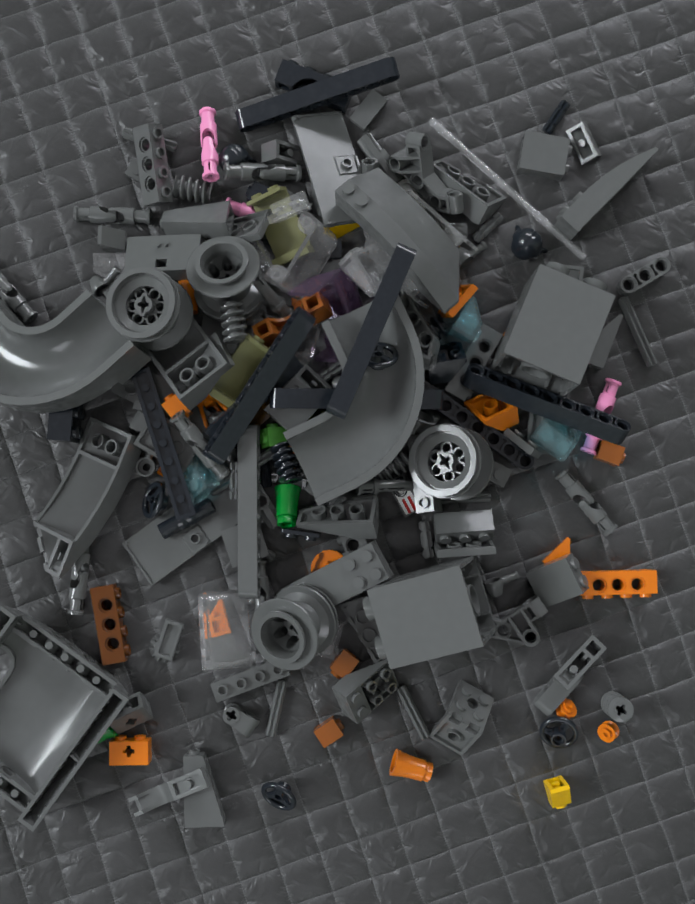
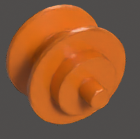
(566, 709)
(608, 731)

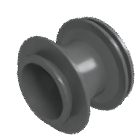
(236, 268)
(133, 297)
(429, 461)
(294, 612)

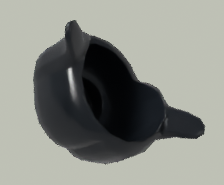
(233, 155)
(527, 243)

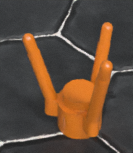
(209, 402)

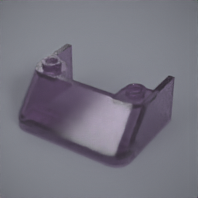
(342, 297)

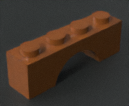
(270, 328)

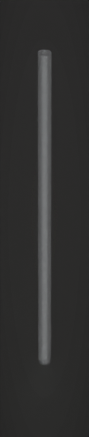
(507, 188)

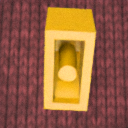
(557, 792)

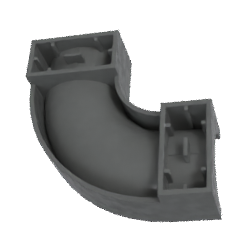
(64, 359)
(350, 452)

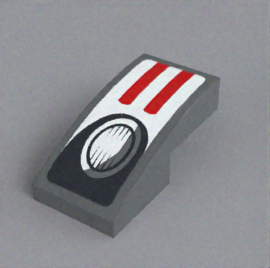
(404, 499)

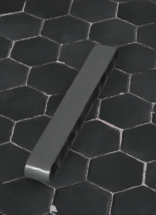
(249, 514)

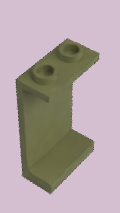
(285, 236)
(246, 360)

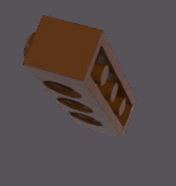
(101, 614)

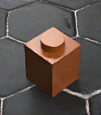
(610, 453)
(343, 663)
(329, 731)

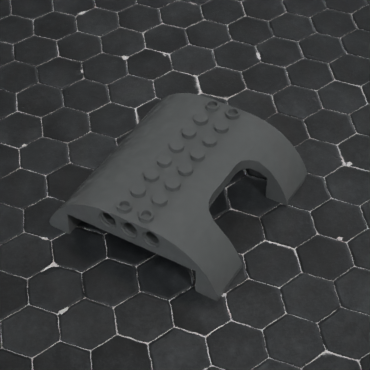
(51, 713)

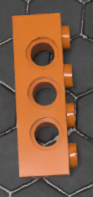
(646, 577)

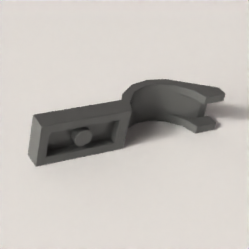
(171, 791)

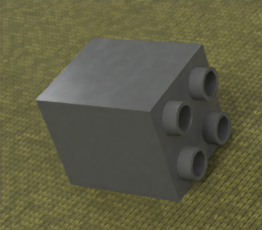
(553, 329)
(430, 613)

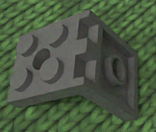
(463, 720)

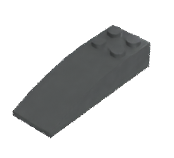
(588, 204)
(349, 574)

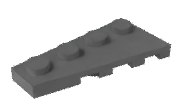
(365, 629)

